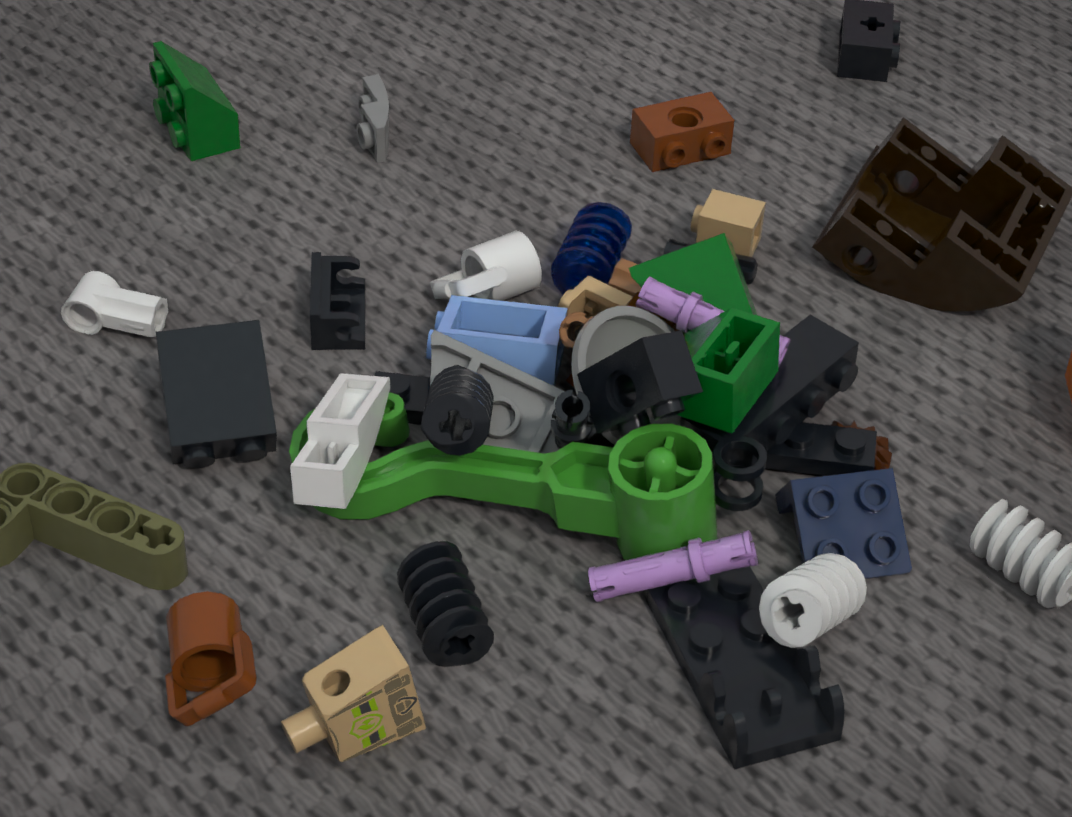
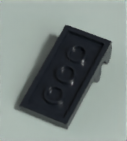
(751, 688)

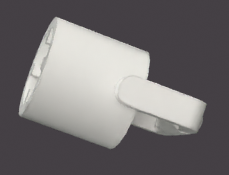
(493, 270)

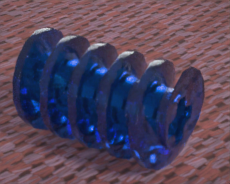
(591, 246)

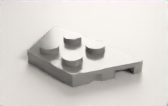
(520, 403)

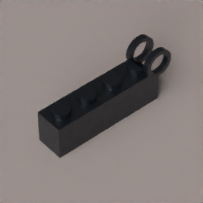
(813, 370)

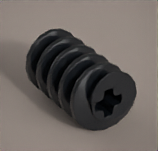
(458, 411)
(444, 605)

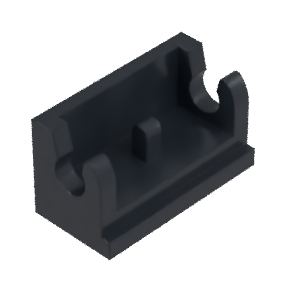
(336, 304)

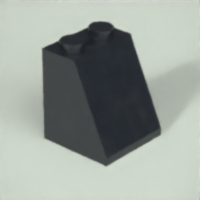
(216, 393)

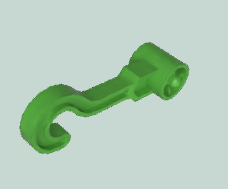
(644, 491)

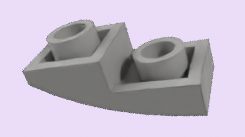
(374, 113)

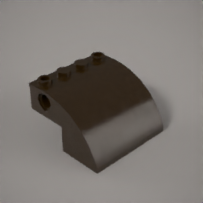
(941, 230)

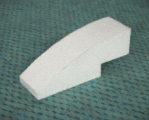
(339, 441)

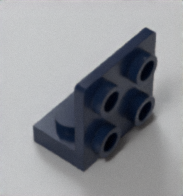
(850, 517)

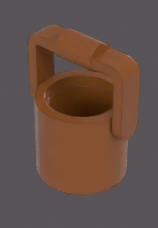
(207, 655)

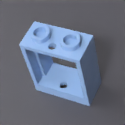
(508, 331)

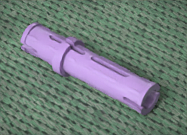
(684, 309)
(673, 566)

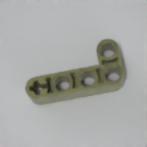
(88, 526)

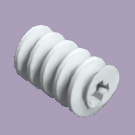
(1024, 554)
(812, 599)

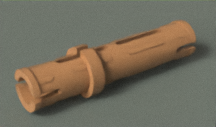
(568, 326)

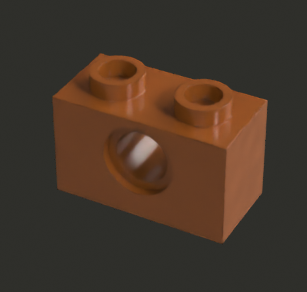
(681, 131)

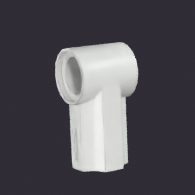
(102, 303)

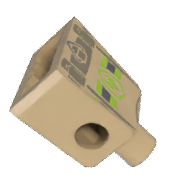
(358, 699)

